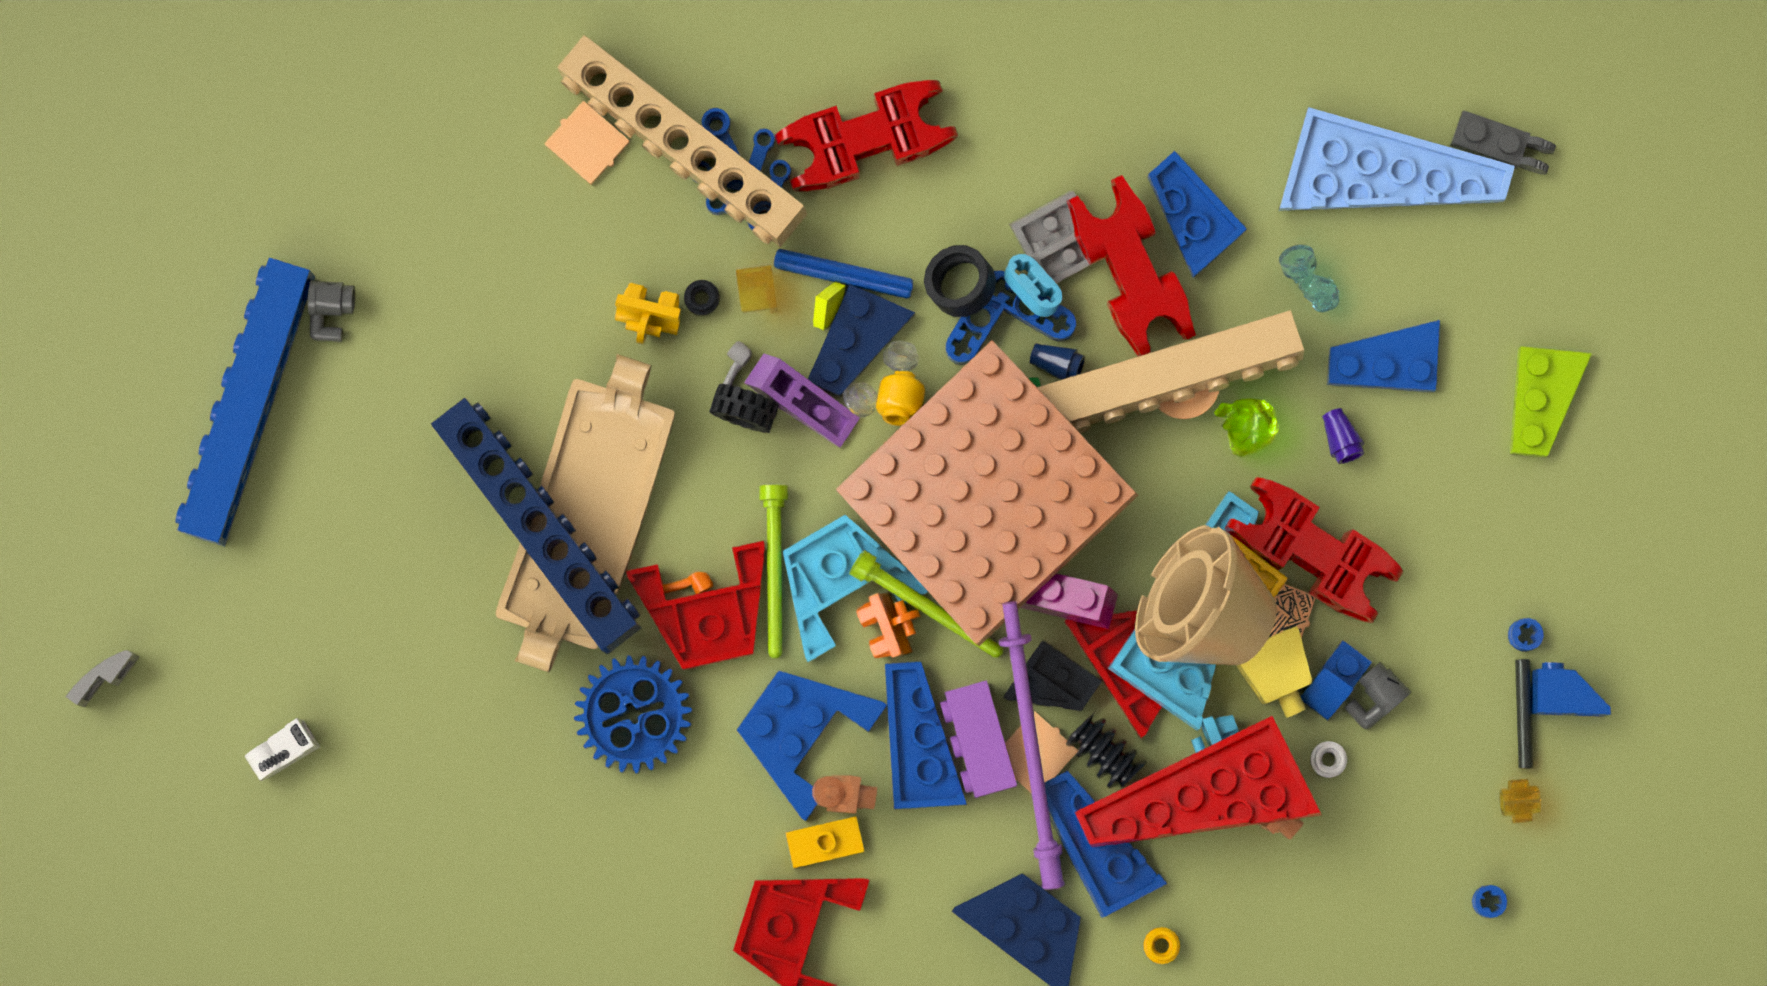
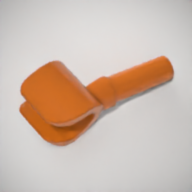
(699, 581)

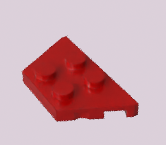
(1101, 648)

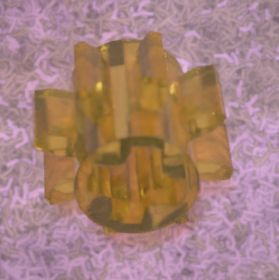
(1520, 800)

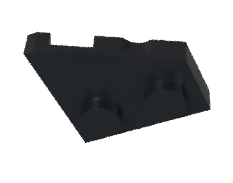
(1057, 680)

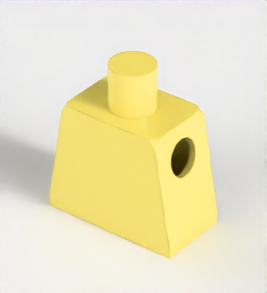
(1279, 671)

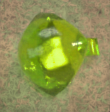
(1249, 425)

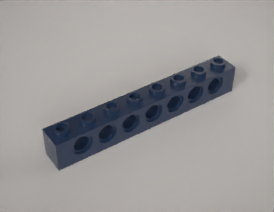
(454, 429)

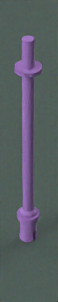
(1047, 849)

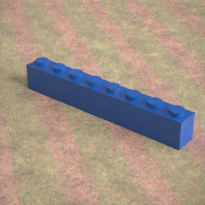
(245, 402)

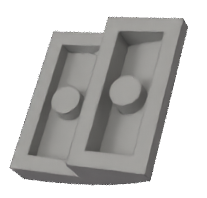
(1050, 238)

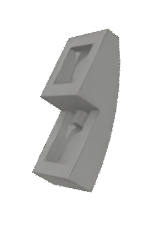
(111, 670)

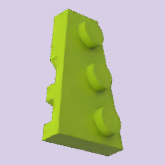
(1542, 396)

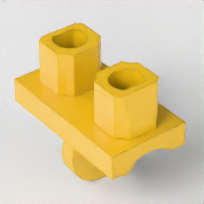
(646, 316)

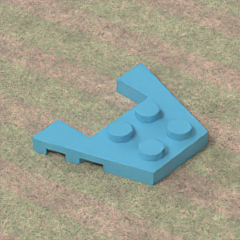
(820, 576)

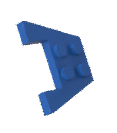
(789, 722)

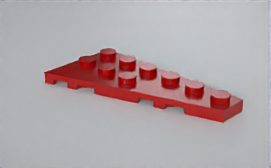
(1224, 786)

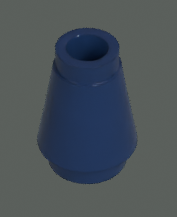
(1057, 361)

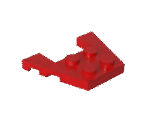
(707, 624)
(783, 920)

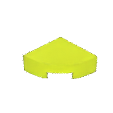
(827, 305)

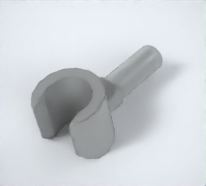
(741, 356)

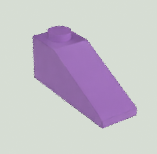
(802, 399)

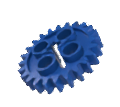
(623, 682)

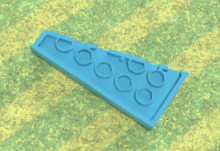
(1179, 686)

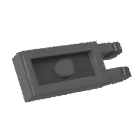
(1499, 142)

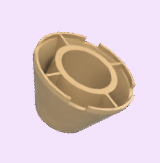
(1205, 603)

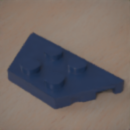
(1026, 926)

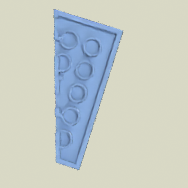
(1368, 166)

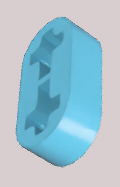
(1034, 284)

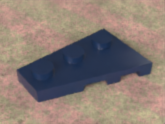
(855, 338)

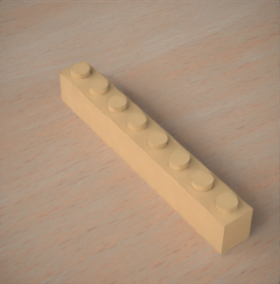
(1178, 372)

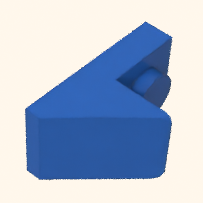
(1335, 680)

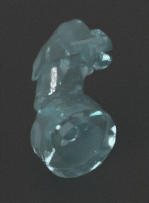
(1298, 264)

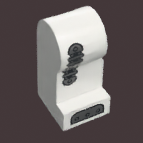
(282, 749)

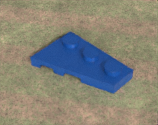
(1194, 213)
(1388, 361)

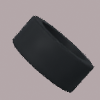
(944, 262)

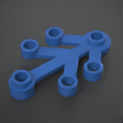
(757, 158)

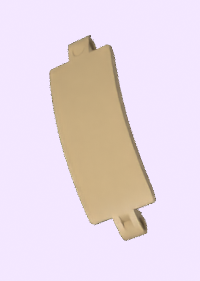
(602, 482)

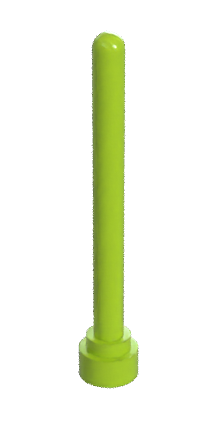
(774, 499)
(868, 569)

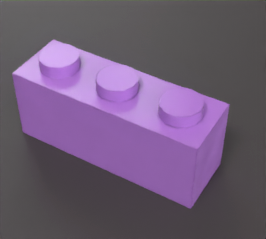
(978, 740)

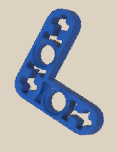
(995, 308)

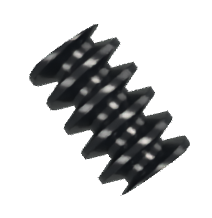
(1105, 752)

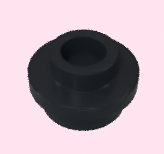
(698, 287)

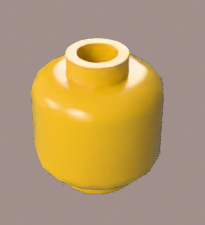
(899, 397)

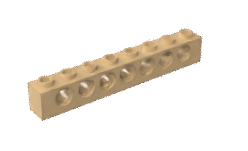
(589, 60)

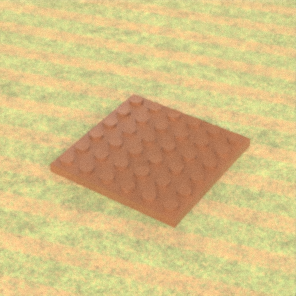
(986, 492)

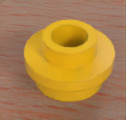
(1173, 945)

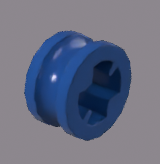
(1514, 631)
(1485, 911)

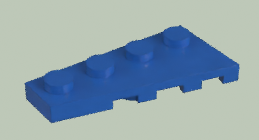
(918, 748)
(1110, 873)

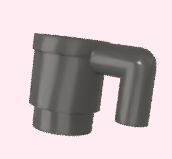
(329, 300)
(1384, 690)

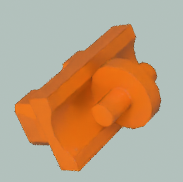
(894, 623)

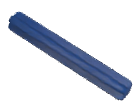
(843, 273)

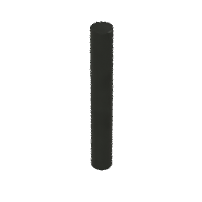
(1524, 715)

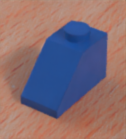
(1564, 693)

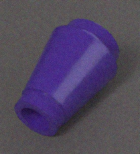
(1342, 437)

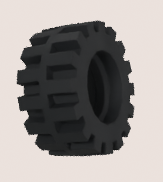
(744, 408)

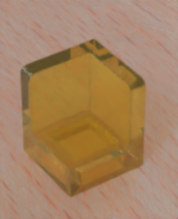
(756, 289)

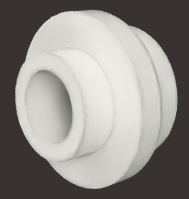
(1338, 753)

